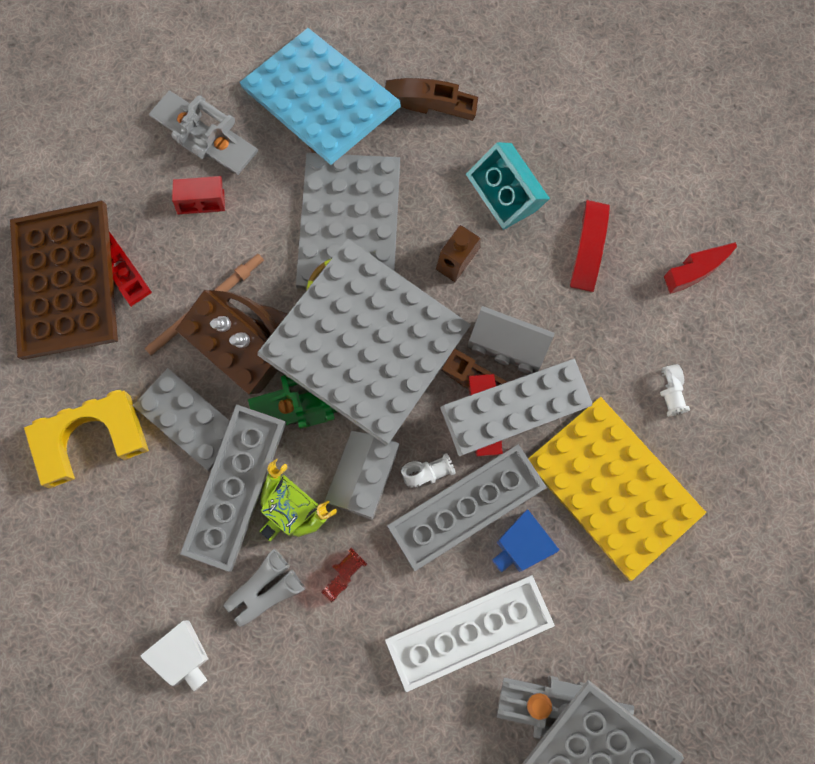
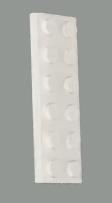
(469, 633)

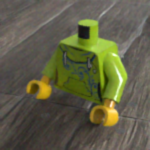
(289, 507)

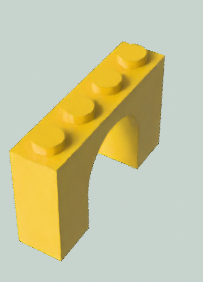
(50, 435)

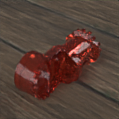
(346, 569)

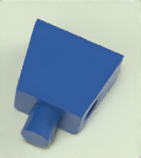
(524, 544)

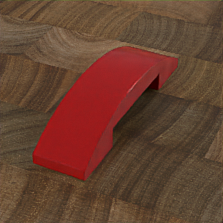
(590, 246)
(126, 275)

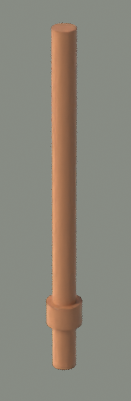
(242, 272)

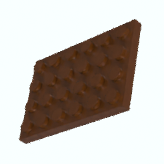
(63, 280)

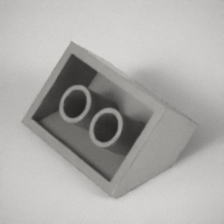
(510, 340)
(362, 474)

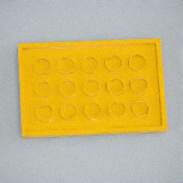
(616, 488)

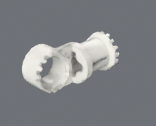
(673, 395)
(427, 471)

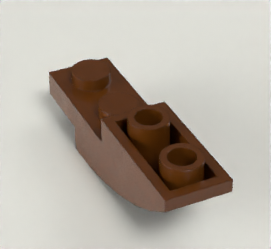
(432, 94)

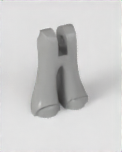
(285, 588)

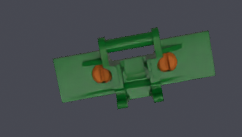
(293, 408)

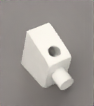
(178, 656)

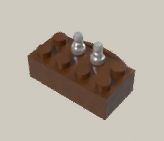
(230, 337)

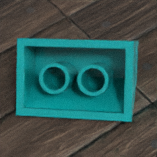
(507, 185)

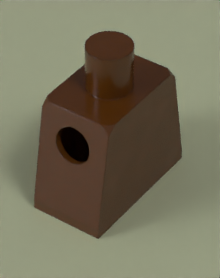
(460, 250)

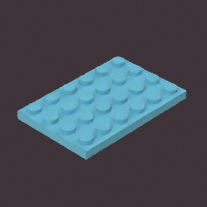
(320, 95)

